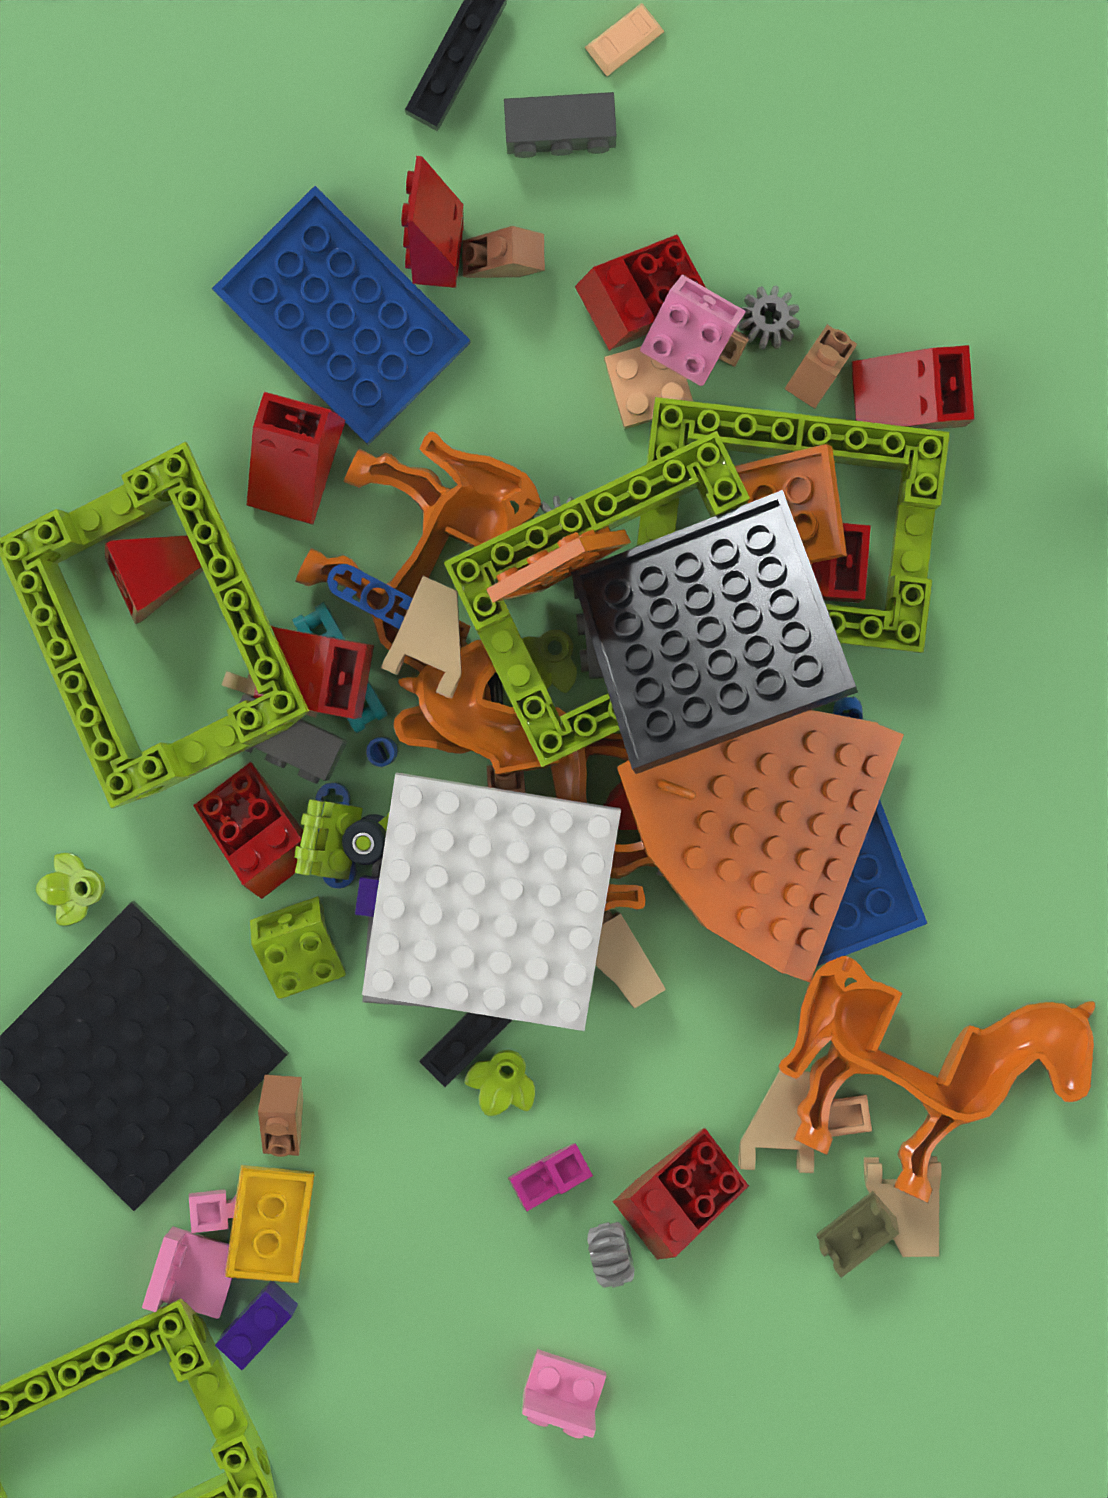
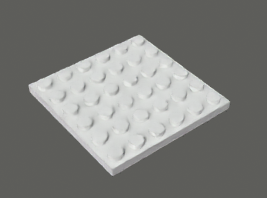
(490, 901)

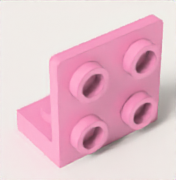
(691, 330)
(190, 1269)
(562, 1394)

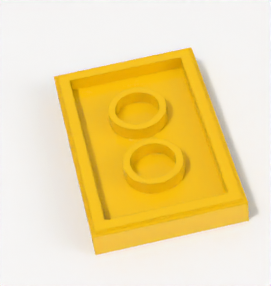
(269, 1224)

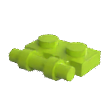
(328, 856)

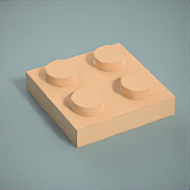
(637, 382)

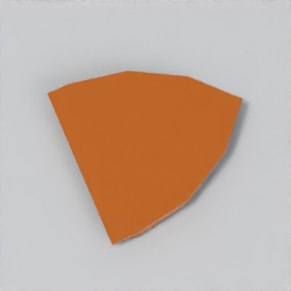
(766, 829)

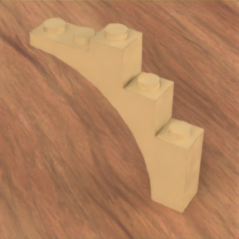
(625, 962)

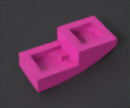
(550, 1176)

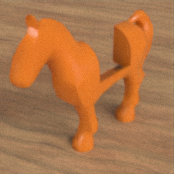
(469, 512)
(499, 736)
(972, 1076)

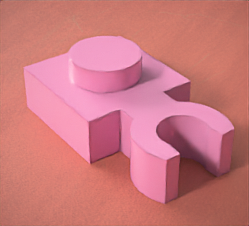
(210, 1210)

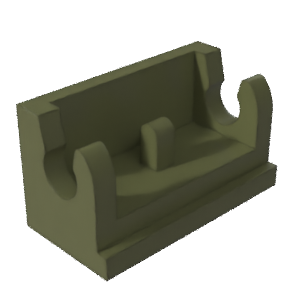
(858, 1233)

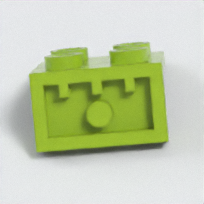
(296, 948)

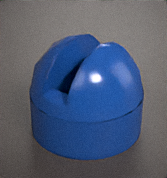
(851, 704)
(376, 753)

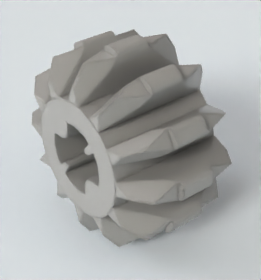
(781, 312)
(610, 1254)

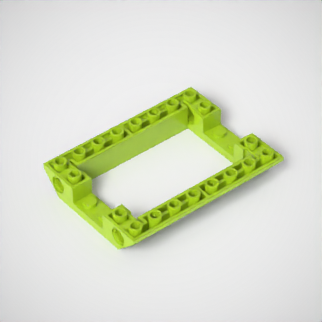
(913, 451)
(697, 466)
(32, 565)
(193, 1358)

